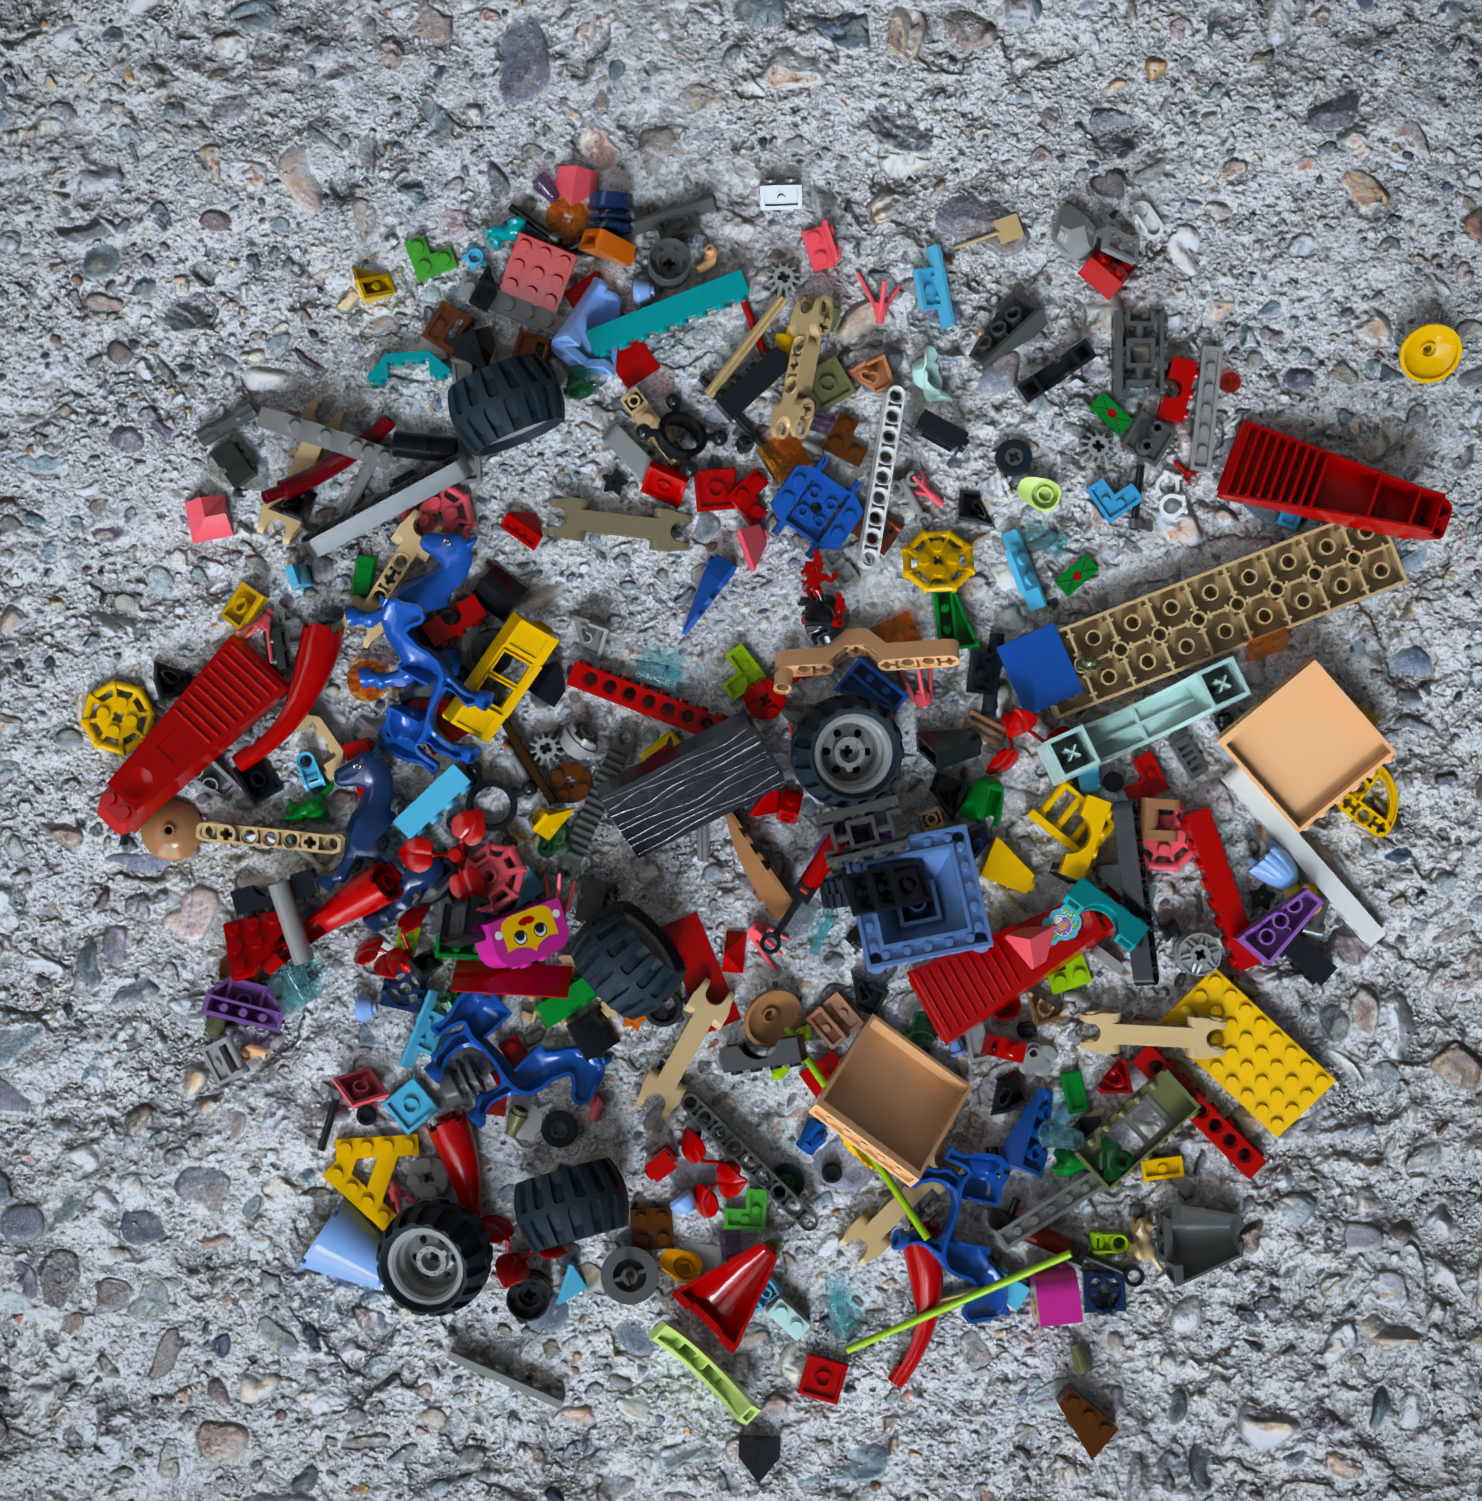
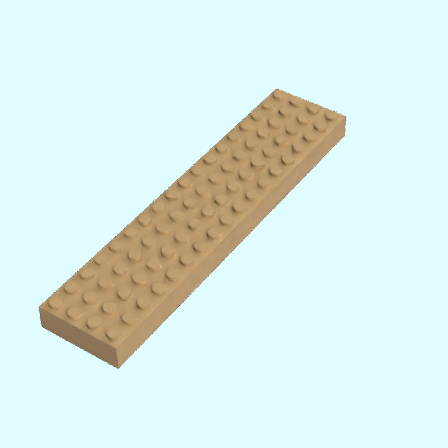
(1227, 609)

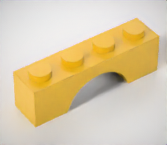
(1095, 813)

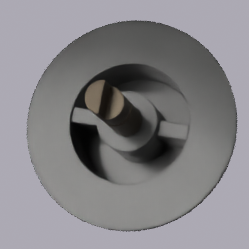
(629, 1275)

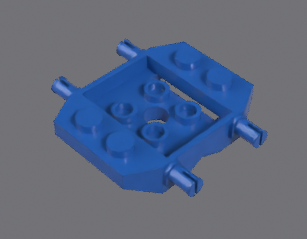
(829, 496)

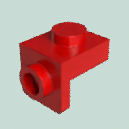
(789, 806)

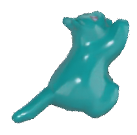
(506, 232)

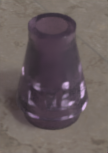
(545, 186)

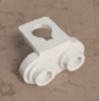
(1146, 220)

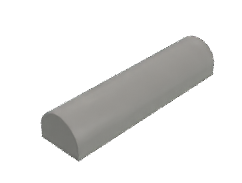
(291, 922)

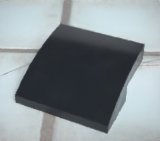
(592, 1033)

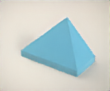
(530, 887)
(572, 1283)

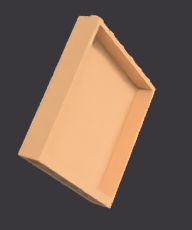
(1306, 745)
(891, 1100)

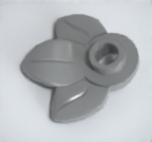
(1039, 1060)

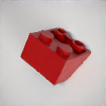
(1106, 273)

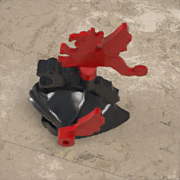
(828, 612)

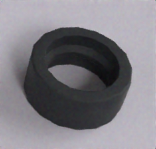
(671, 1020)

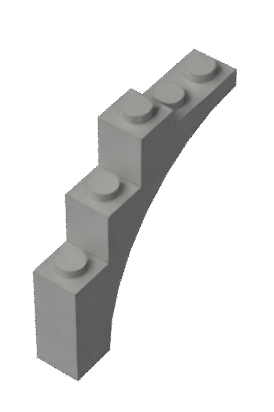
(324, 437)

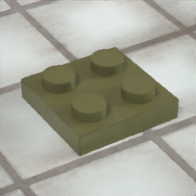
(830, 384)

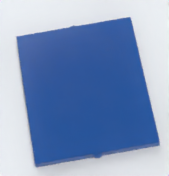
(1039, 669)

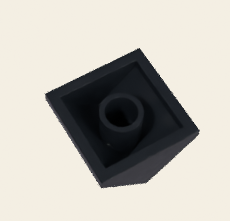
(499, 592)
(258, 782)

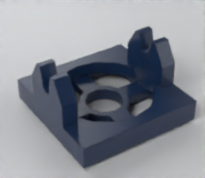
(388, 1001)
(1103, 1274)

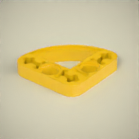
(1392, 807)

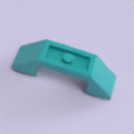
(381, 372)

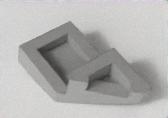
(847, 574)
(292, 628)

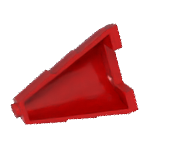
(730, 1293)

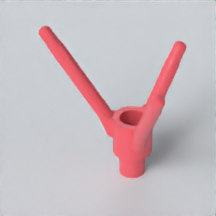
(880, 308)
(263, 624)
(397, 1194)

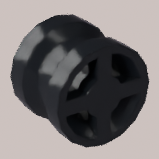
(1169, 929)

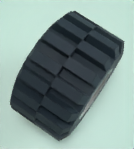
(833, 893)

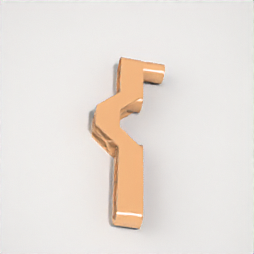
(862, 642)

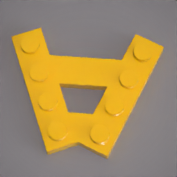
(386, 1150)

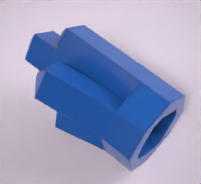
(812, 1136)

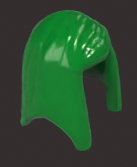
(983, 800)

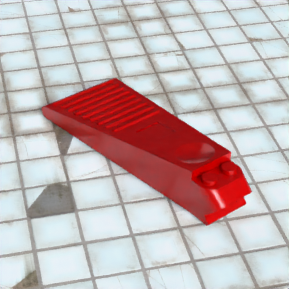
(1313, 483)
(202, 723)
(973, 986)

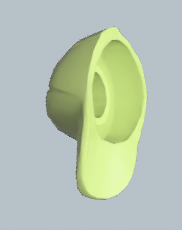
(1039, 493)

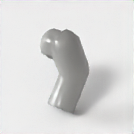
(815, 450)

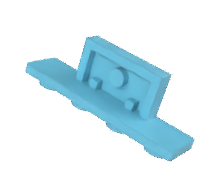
(933, 287)
(1023, 570)
(422, 1037)

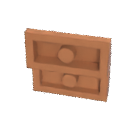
(835, 1019)

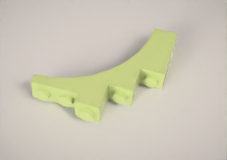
(706, 1368)

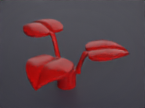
(1016, 723)
(468, 827)
(390, 961)
(728, 1175)
(511, 1266)

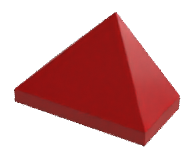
(523, 527)
(766, 805)
(734, 951)

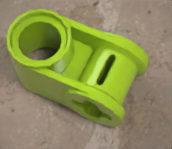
(1105, 1242)

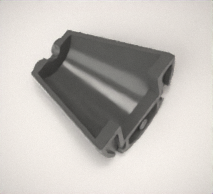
(1197, 1240)

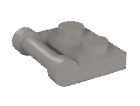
(220, 1062)

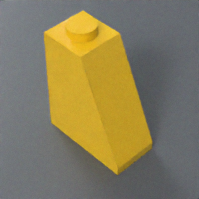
(1006, 868)

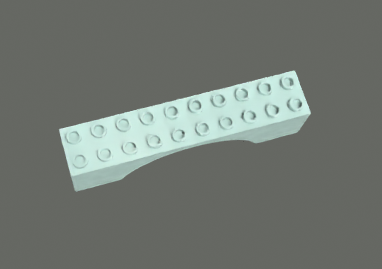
(1143, 721)

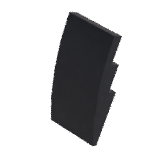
(887, 888)

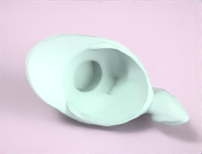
(927, 377)

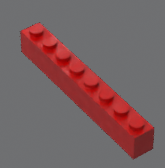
(1218, 883)

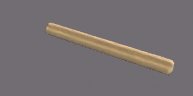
(745, 346)

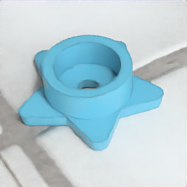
(469, 257)

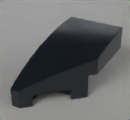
(485, 291)
(1087, 1124)

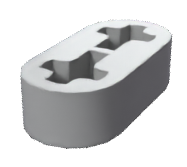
(1107, 959)

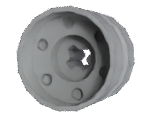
(1185, 956)

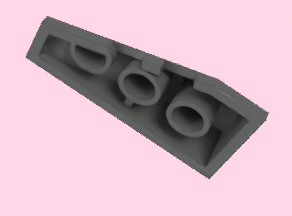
(1012, 326)
(216, 780)

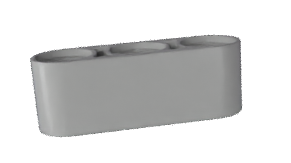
(627, 450)

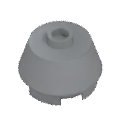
(579, 740)

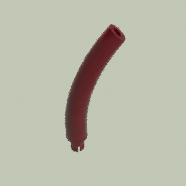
(326, 469)

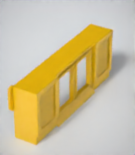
(525, 641)

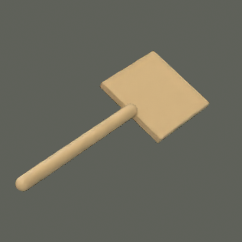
(1006, 228)

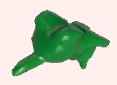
(313, 808)
(1067, 1163)

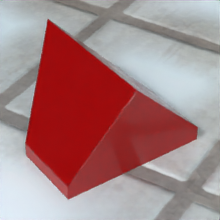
(1116, 1079)

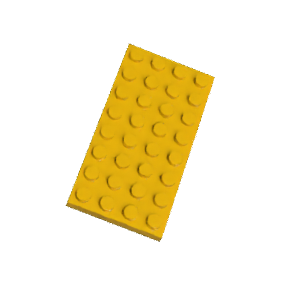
(1261, 1062)

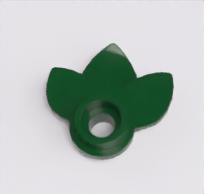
(557, 843)
(1109, 1160)

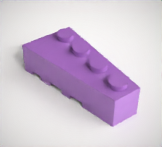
(1278, 927)

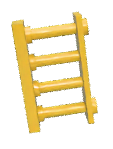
(1055, 828)

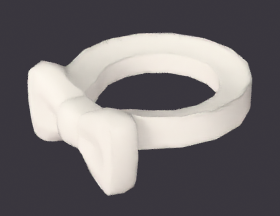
(1166, 473)
(1005, 481)
(1183, 508)

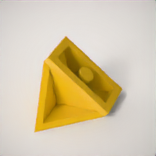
(373, 285)

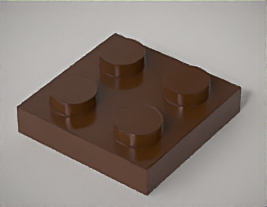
(652, 1227)

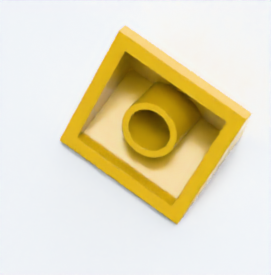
(244, 606)

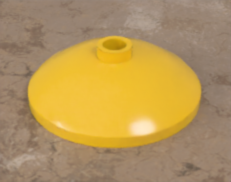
(1436, 361)

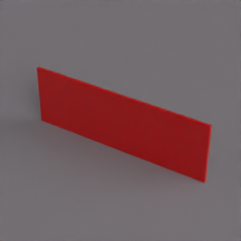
(632, 363)
(700, 961)
(533, 981)

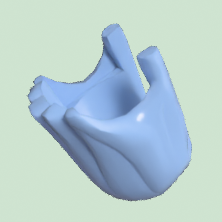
(1275, 867)

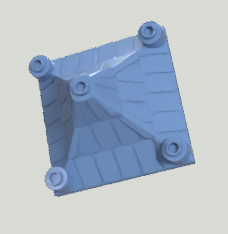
(941, 927)

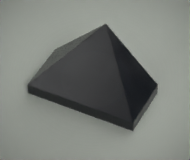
(424, 965)

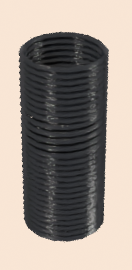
(423, 446)

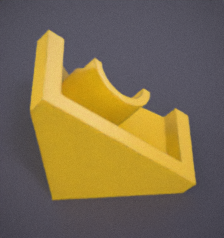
(548, 821)

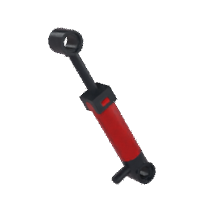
(809, 883)

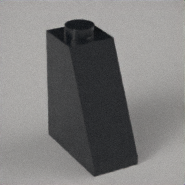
(948, 747)

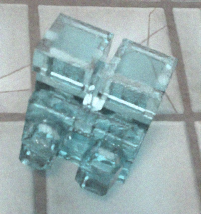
(293, 994)

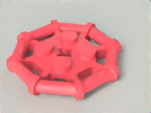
(449, 510)
(1168, 848)
(502, 874)

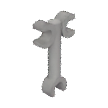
(904, 486)

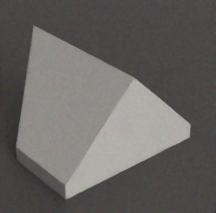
(591, 636)

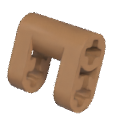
(1149, 818)

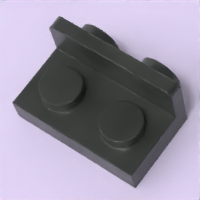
(280, 652)

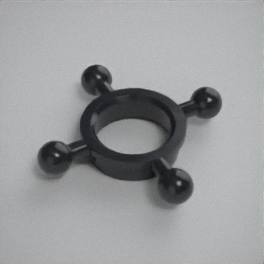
(689, 423)
(528, 788)

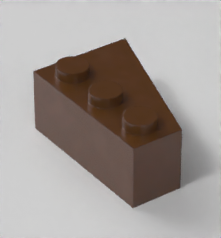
(1087, 1420)

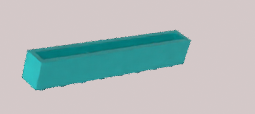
(668, 313)

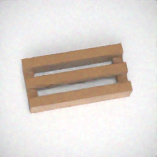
(999, 736)

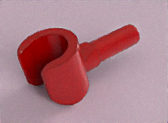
(1187, 473)

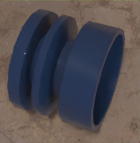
(611, 210)

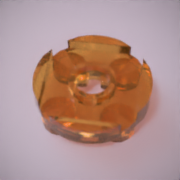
(578, 222)
(355, 687)

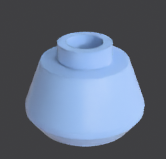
(642, 292)
(365, 1007)
(683, 1202)

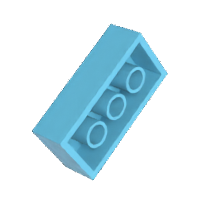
(434, 801)

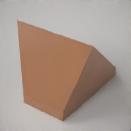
(873, 373)

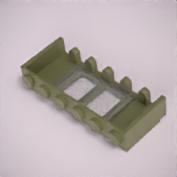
(1141, 1124)

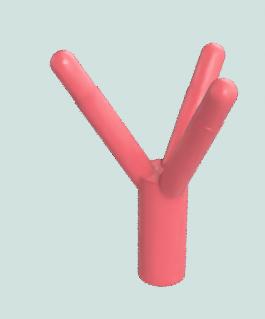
(928, 492)

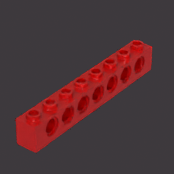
(577, 680)
(1247, 1165)

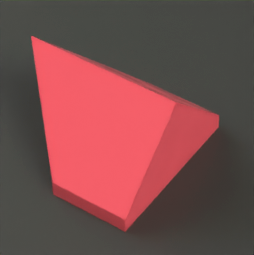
(576, 183)
(1032, 943)

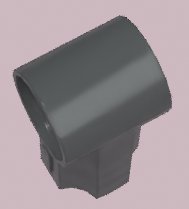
(1315, 926)

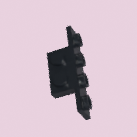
(985, 674)

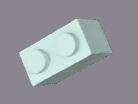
(788, 1317)

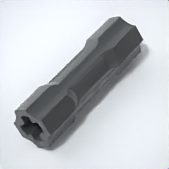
(213, 431)

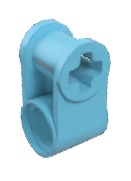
(311, 772)

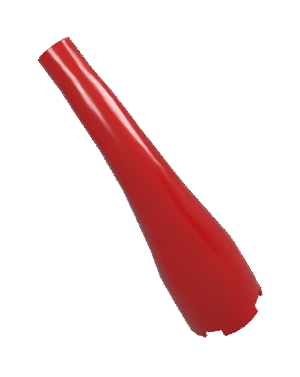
(312, 669)
(357, 898)
(460, 1157)
(926, 1284)

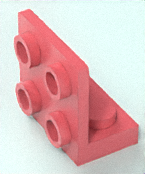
(821, 247)

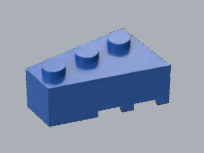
(869, 683)

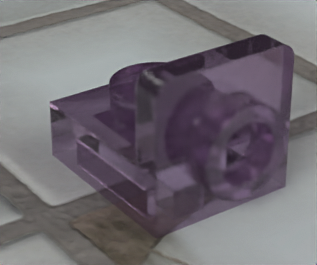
(822, 422)
(730, 1243)

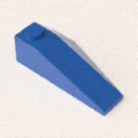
(714, 578)
(1022, 1146)

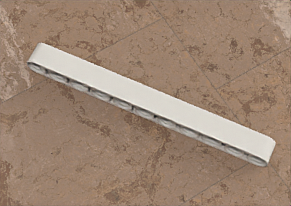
(1304, 856)

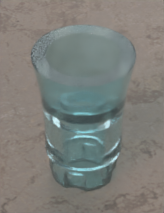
(660, 675)
(1056, 1135)
(841, 1316)

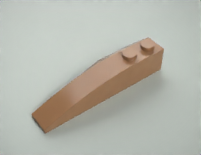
(759, 872)

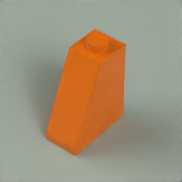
(607, 246)

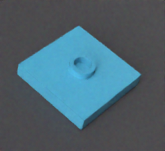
(411, 1105)

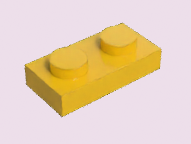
(1162, 1168)

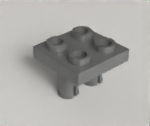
(1148, 439)

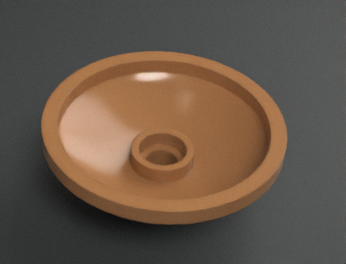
(182, 841)
(767, 1028)

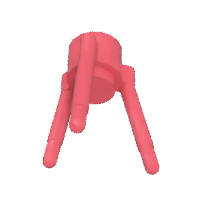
(923, 696)
(566, 907)
(756, 932)

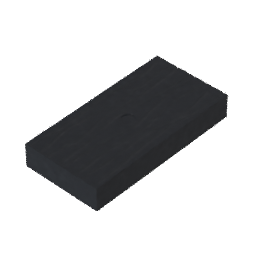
(691, 784)

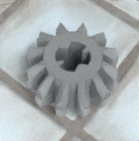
(788, 272)
(1101, 441)
(543, 741)

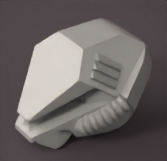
(1074, 233)

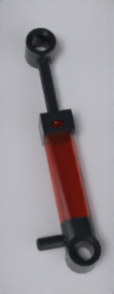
(1058, 1243)

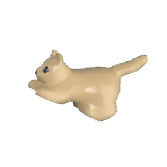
(1141, 1243)

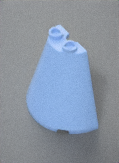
(593, 309)
(346, 1247)

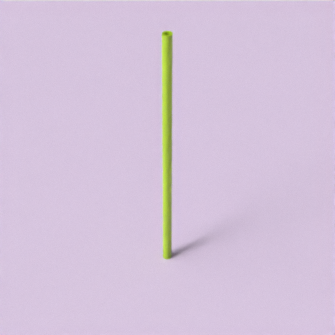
(882, 1171)
(959, 1301)

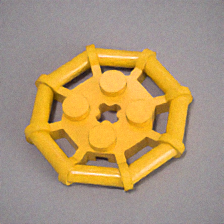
(942, 551)
(107, 712)

